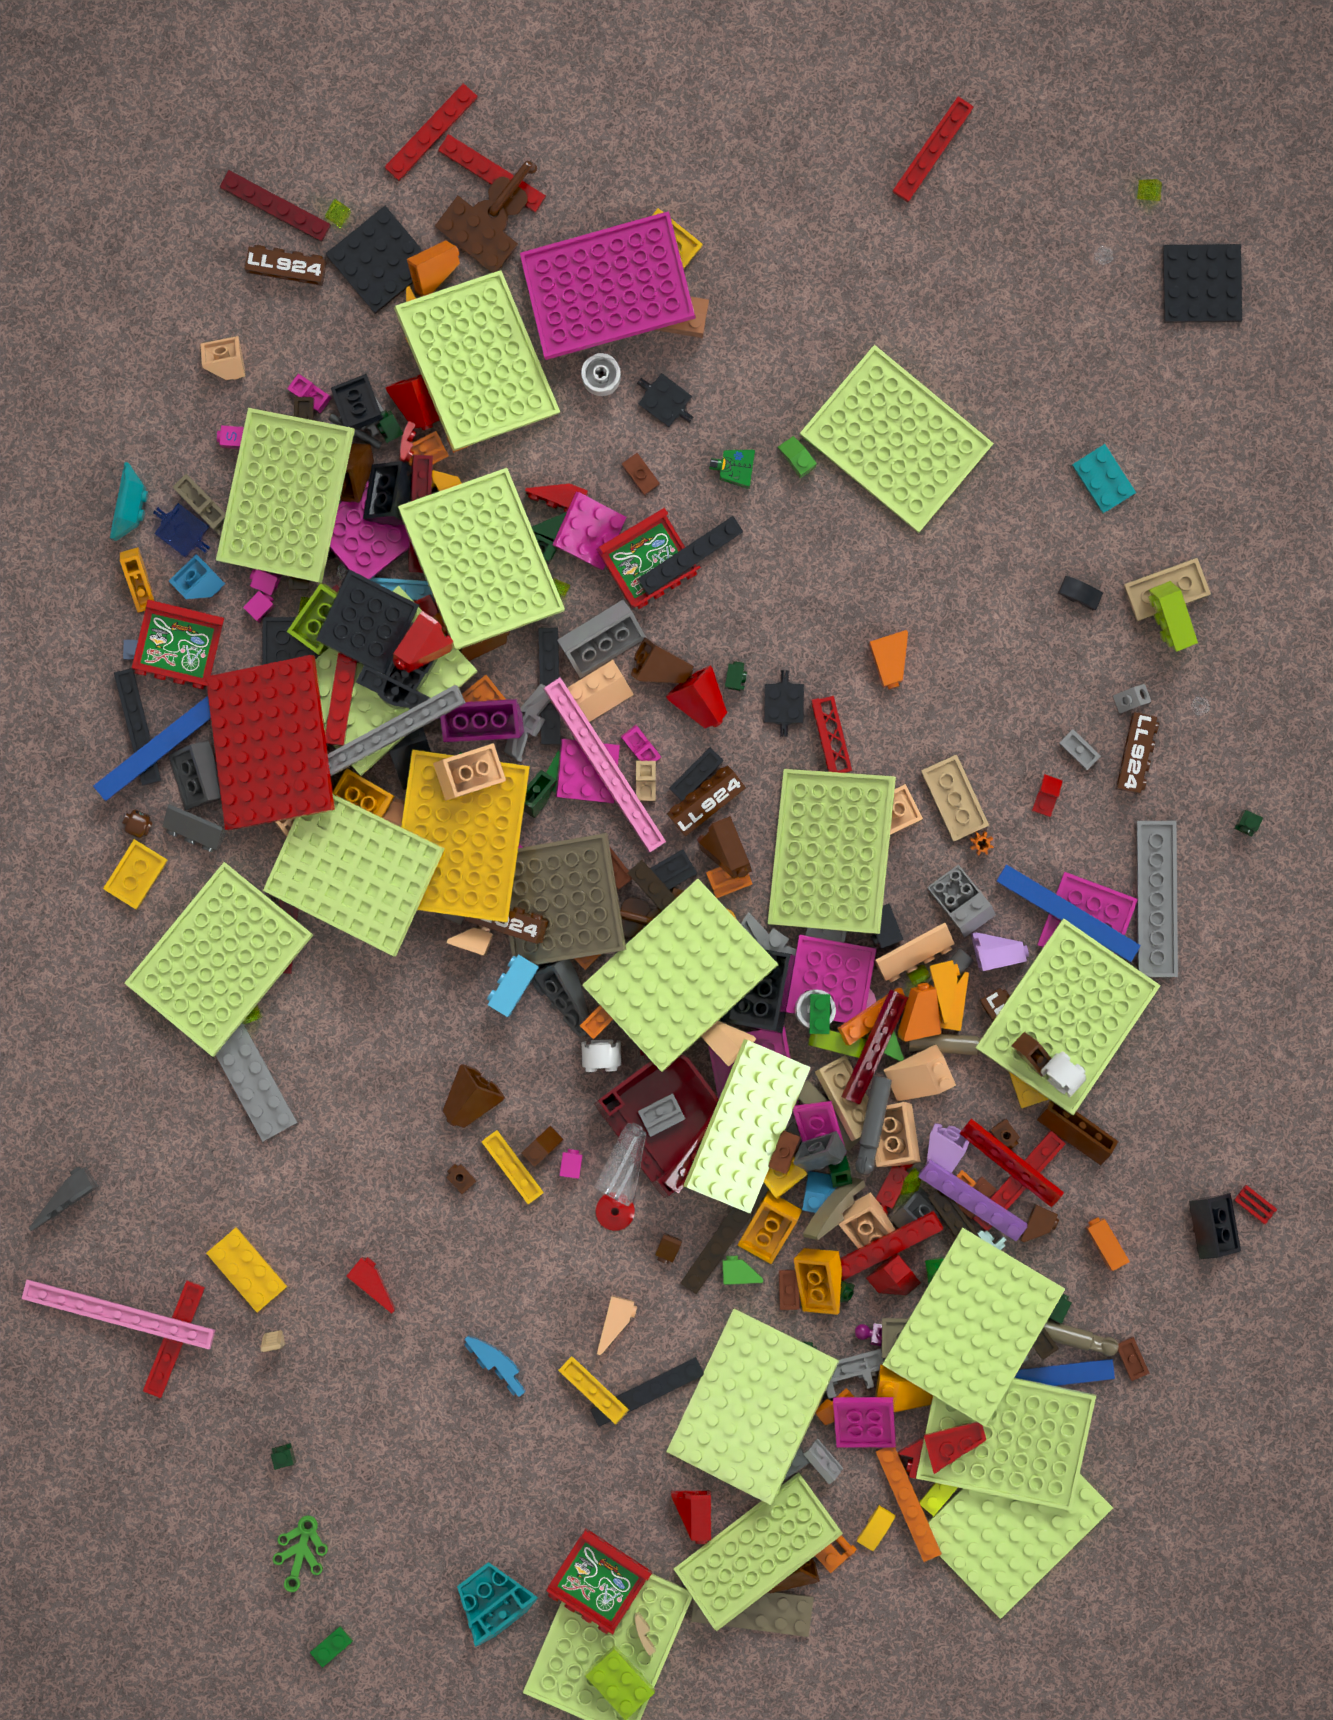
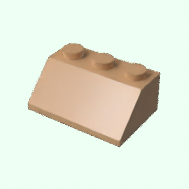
(600, 691)
(898, 1137)

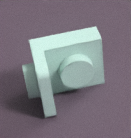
(986, 1236)

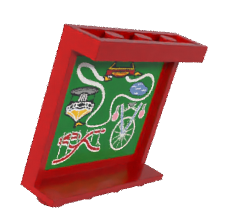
(638, 552)
(177, 644)
(598, 1581)

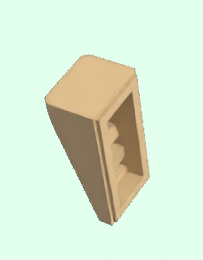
(272, 1341)

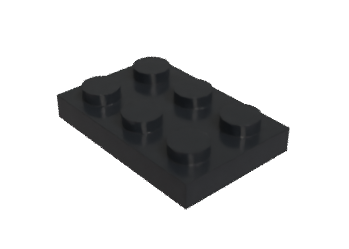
(356, 402)

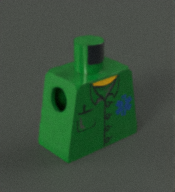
(735, 467)

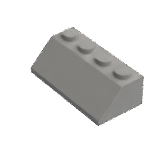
(601, 638)

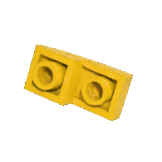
(876, 1528)

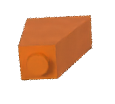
(432, 267)
(889, 658)
(920, 1014)
(1106, 1244)

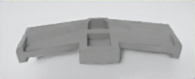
(531, 721)
(773, 941)

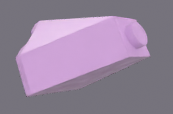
(997, 951)
(946, 1146)

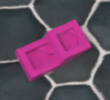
(304, 388)
(640, 745)

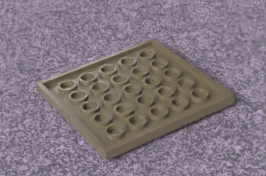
(575, 891)

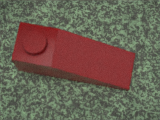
(369, 1280)

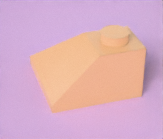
(223, 358)
(473, 940)

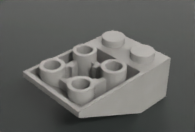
(961, 901)

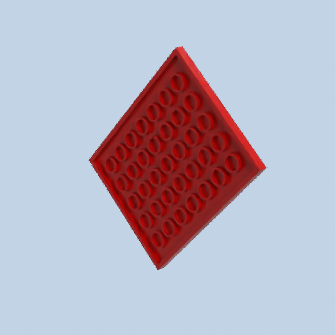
(270, 743)

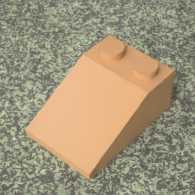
(469, 771)
(904, 810)
(920, 1075)
(865, 1221)

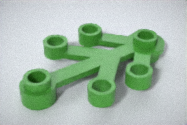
(301, 1549)

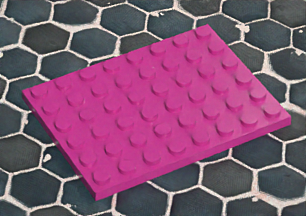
(607, 285)

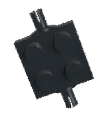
(665, 400)
(784, 703)

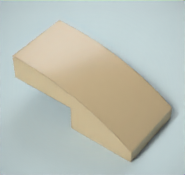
(646, 780)
(642, 1628)

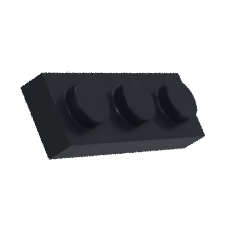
(696, 774)

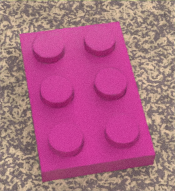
(816, 1120)

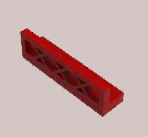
(824, 738)

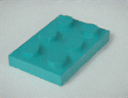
(1103, 478)

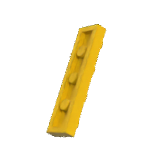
(512, 1167)
(593, 1390)

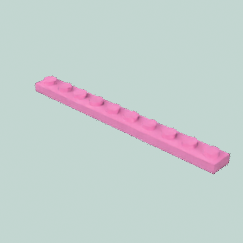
(604, 764)
(118, 1314)

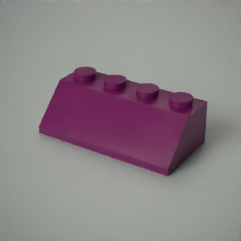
(483, 721)

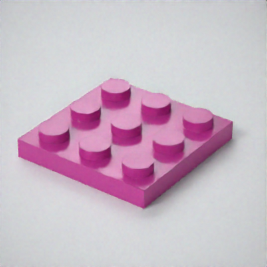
(586, 528)
(578, 777)
(864, 1421)

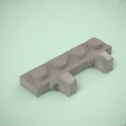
(860, 1365)

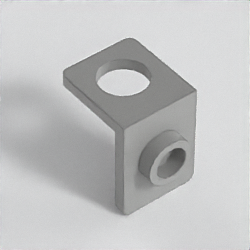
(1131, 698)

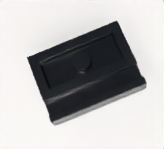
(674, 869)

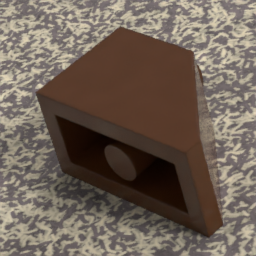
(1031, 1052)
(542, 1146)
(1039, 1223)
(668, 1248)

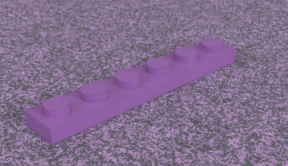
(973, 1200)

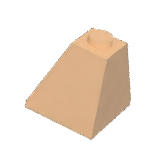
(726, 1041)

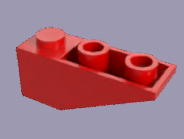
(555, 495)

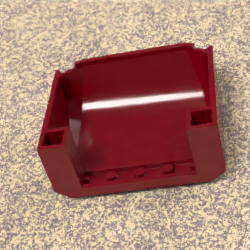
(647, 1087)

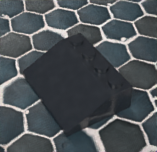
(767, 1002)

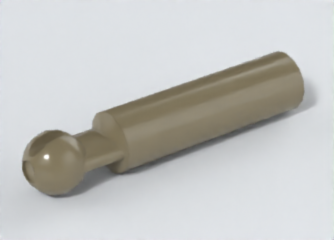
(947, 1044)
(1081, 1338)

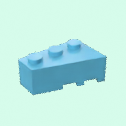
(512, 985)

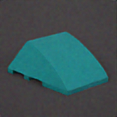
(493, 1602)

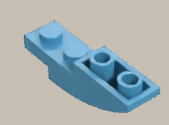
(491, 1356)

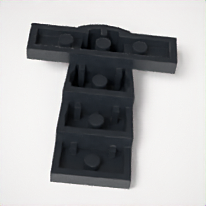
(398, 686)

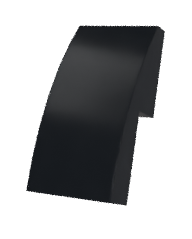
(1080, 592)

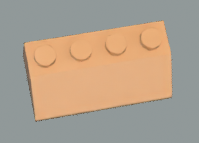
(915, 951)

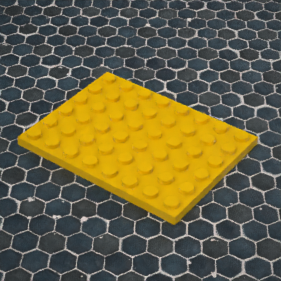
(477, 835)

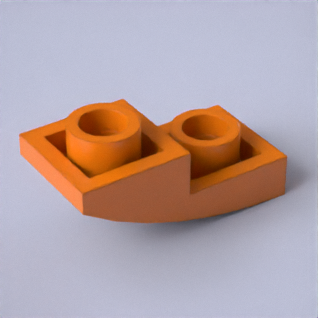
(825, 1411)

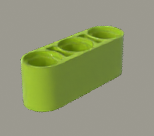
(835, 1043)

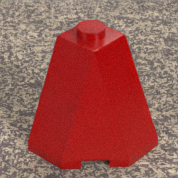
(414, 401)
(422, 644)
(700, 698)
(893, 1277)
(695, 1513)

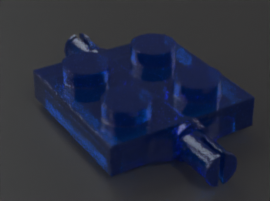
(181, 530)

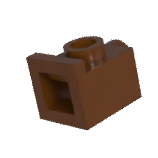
(1002, 1127)
(468, 1181)

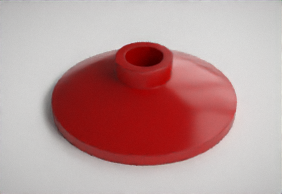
(611, 1221)

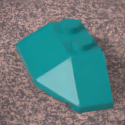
(129, 503)

